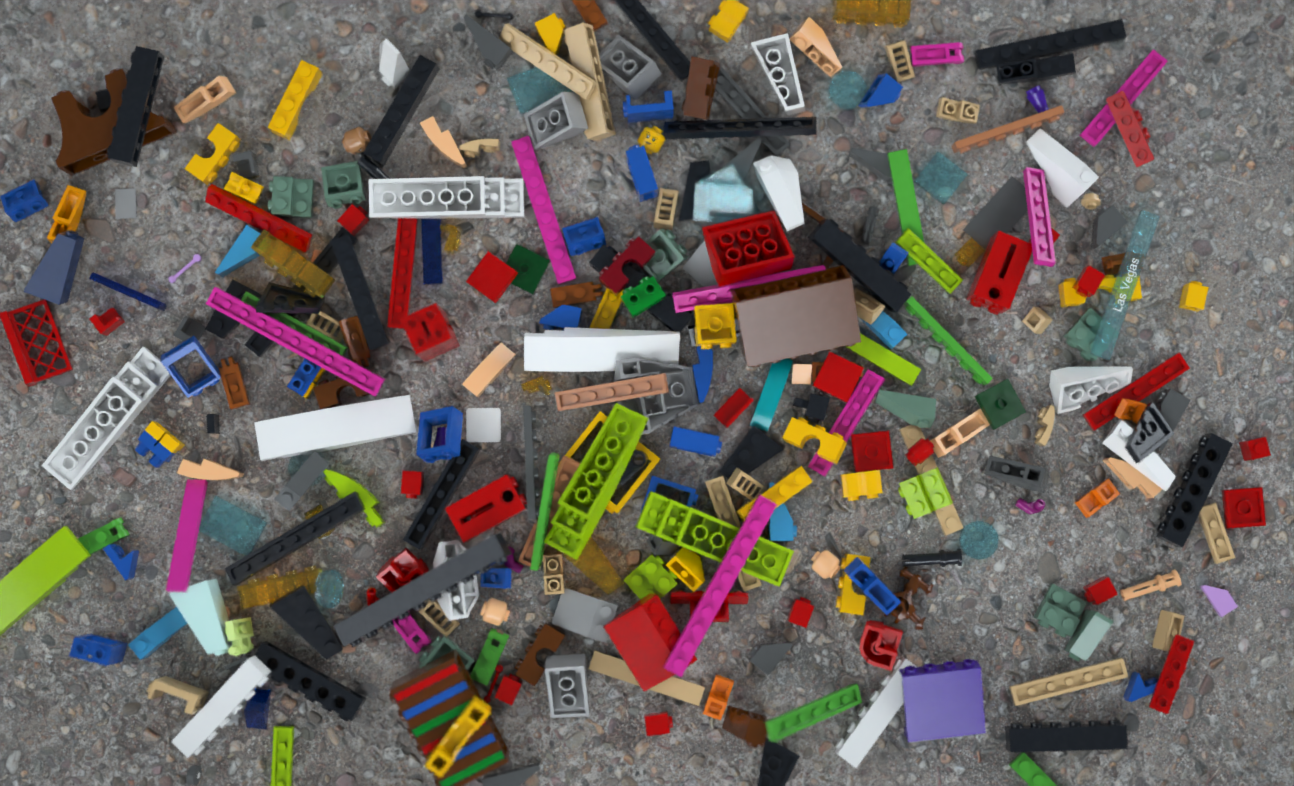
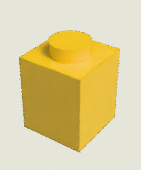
(1193, 296)

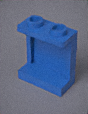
(649, 112)

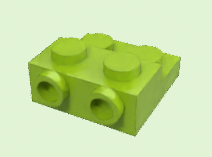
(925, 493)
(651, 578)

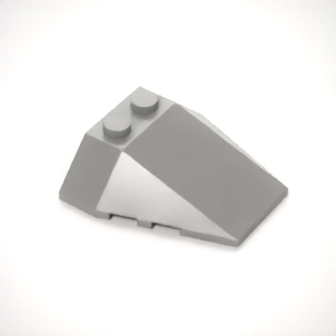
(664, 406)

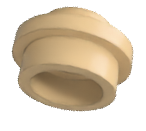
(1090, 201)

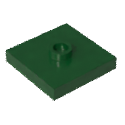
(529, 268)
(1000, 404)

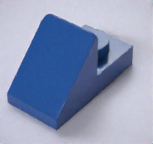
(893, 258)
(125, 564)
(497, 578)
(1137, 689)

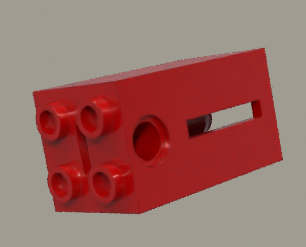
(999, 273)
(430, 332)
(487, 508)

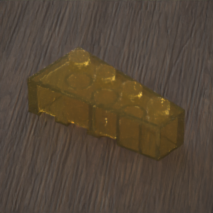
(597, 567)
(269, 590)

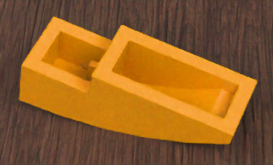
(68, 212)

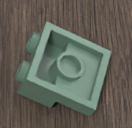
(343, 184)
(291, 197)
(667, 255)
(1083, 333)
(1060, 611)
(441, 647)

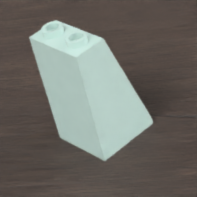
(205, 614)

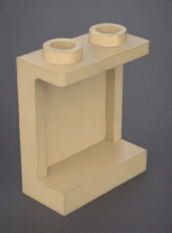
(195, 696)

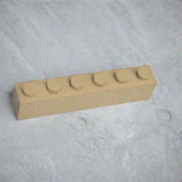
(585, 58)

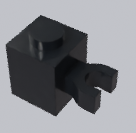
(814, 408)

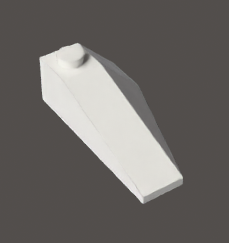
(392, 65)
(1062, 169)
(782, 188)
(1080, 384)
(1152, 466)

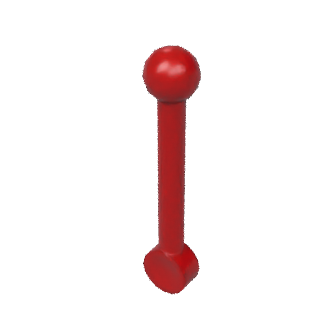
(499, 668)

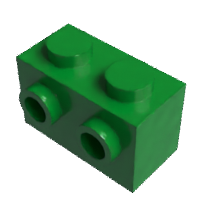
(642, 296)

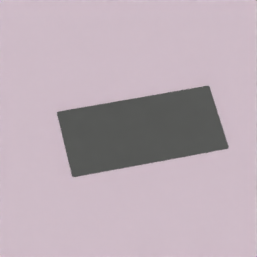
(999, 213)

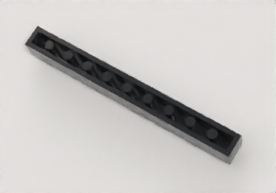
(422, 590)

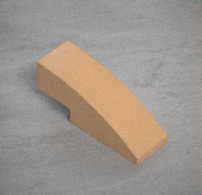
(204, 99)
(443, 141)
(488, 370)
(959, 433)
(207, 470)
(1132, 477)

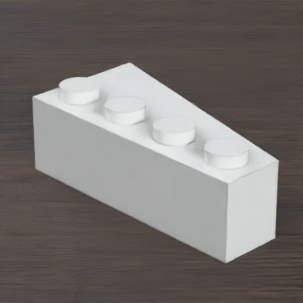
(779, 67)

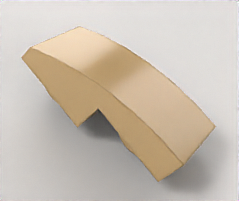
(958, 111)
(474, 147)
(1046, 419)
(553, 573)

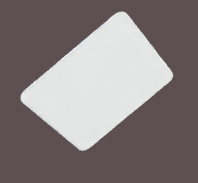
(483, 425)

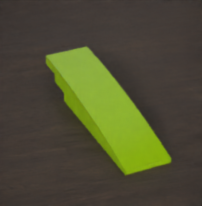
(595, 481)
(710, 537)
(39, 575)

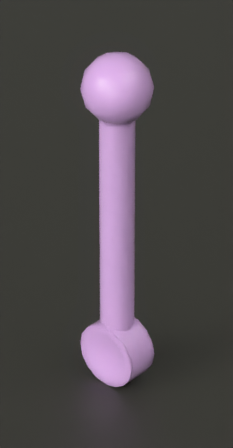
(196, 258)

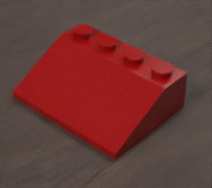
(747, 248)
(645, 640)

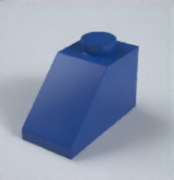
(882, 91)

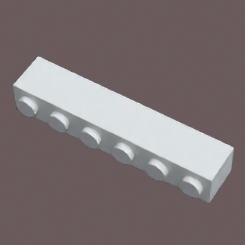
(221, 706)
(874, 717)

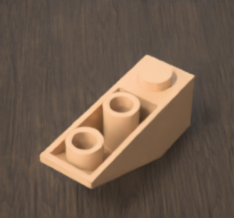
(814, 43)

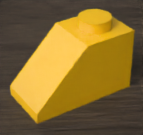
(551, 32)
(688, 568)

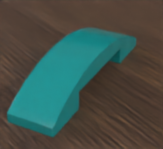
(771, 394)

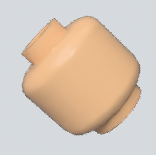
(825, 564)
(494, 611)

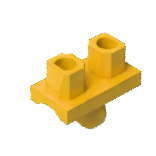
(243, 187)

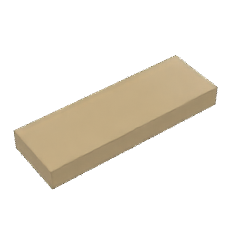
(1215, 533)

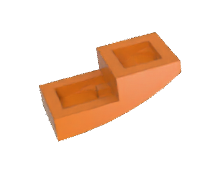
(1130, 410)
(1097, 498)
(718, 697)

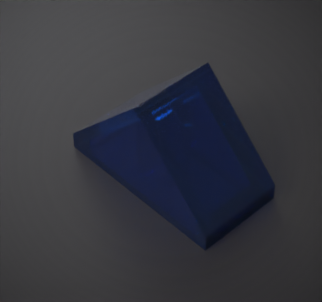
(257, 709)

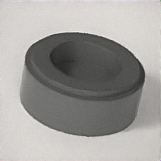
(194, 775)

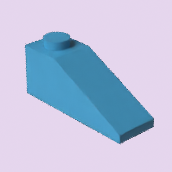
(240, 252)
(887, 330)
(781, 524)
(157, 634)

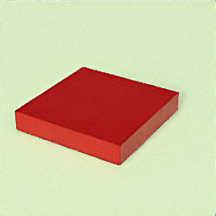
(492, 277)
(838, 377)
(871, 451)
(1243, 507)

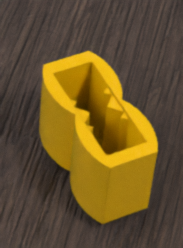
(728, 19)
(861, 484)

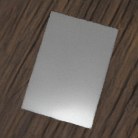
(125, 203)

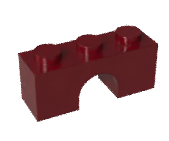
(637, 252)

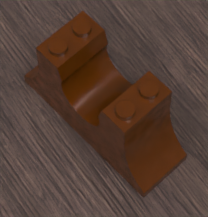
(87, 137)

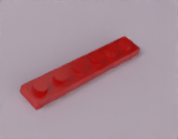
(258, 218)
(402, 271)
(1137, 390)

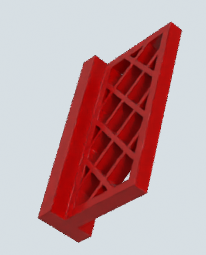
(19, 348)

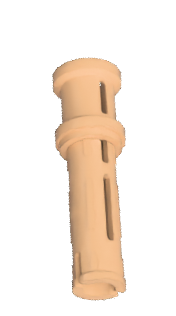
(1160, 582)

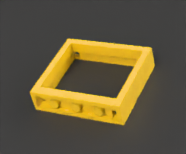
(611, 507)

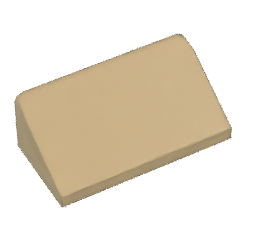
(867, 307)
(1168, 625)

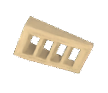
(904, 51)
(663, 220)
(324, 316)
(736, 477)
(439, 626)

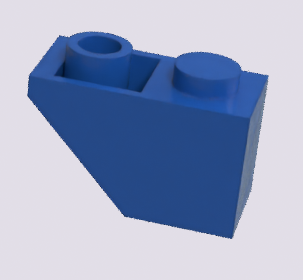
(562, 317)

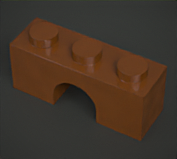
(328, 392)
(530, 668)

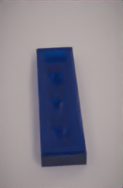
(432, 251)
(128, 291)

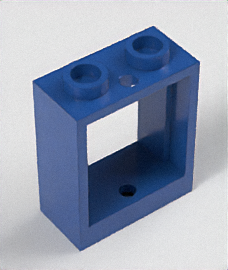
(641, 173)
(180, 351)
(428, 419)
(695, 442)
(655, 480)
(103, 649)

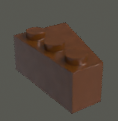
(700, 88)
(746, 726)

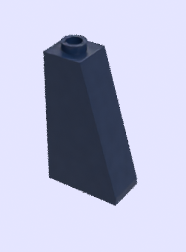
(57, 269)

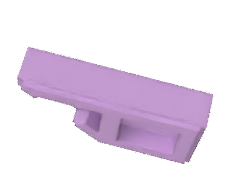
(1220, 599)

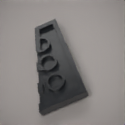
(306, 619)

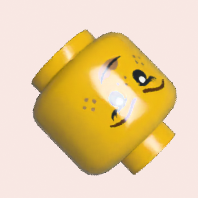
(651, 139)

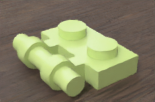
(239, 633)

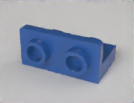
(23, 201)
(584, 236)

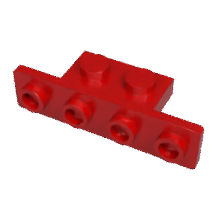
(1131, 128)
(693, 599)
(1171, 674)

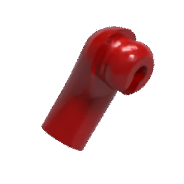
(371, 596)

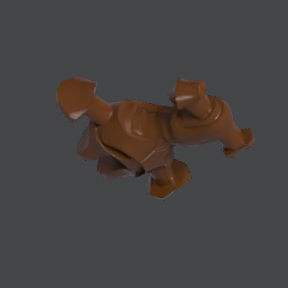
(906, 608)

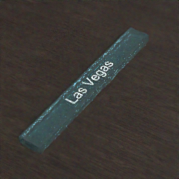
(1124, 285)

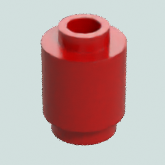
(920, 451)

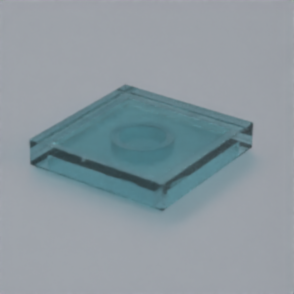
(940, 178)

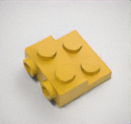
(714, 325)

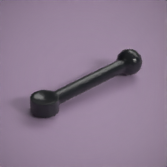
(479, 14)

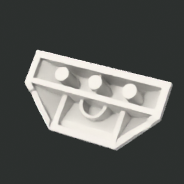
(461, 601)

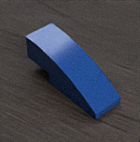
(703, 372)
(872, 585)

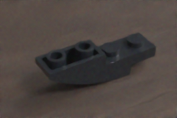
(1035, 70)

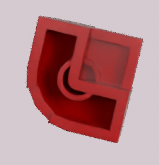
(401, 570)
(880, 644)

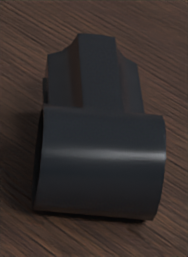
(632, 468)

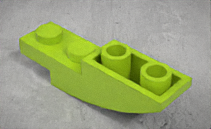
(346, 486)

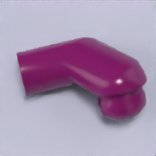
(1031, 507)
(512, 564)

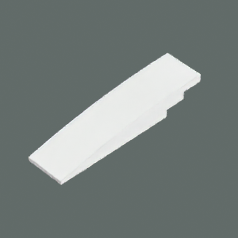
(446, 197)
(596, 348)
(107, 418)
(335, 427)

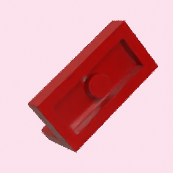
(733, 408)

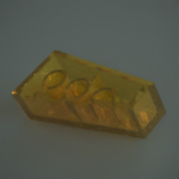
(872, 11)
(292, 264)

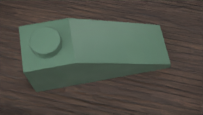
(911, 408)

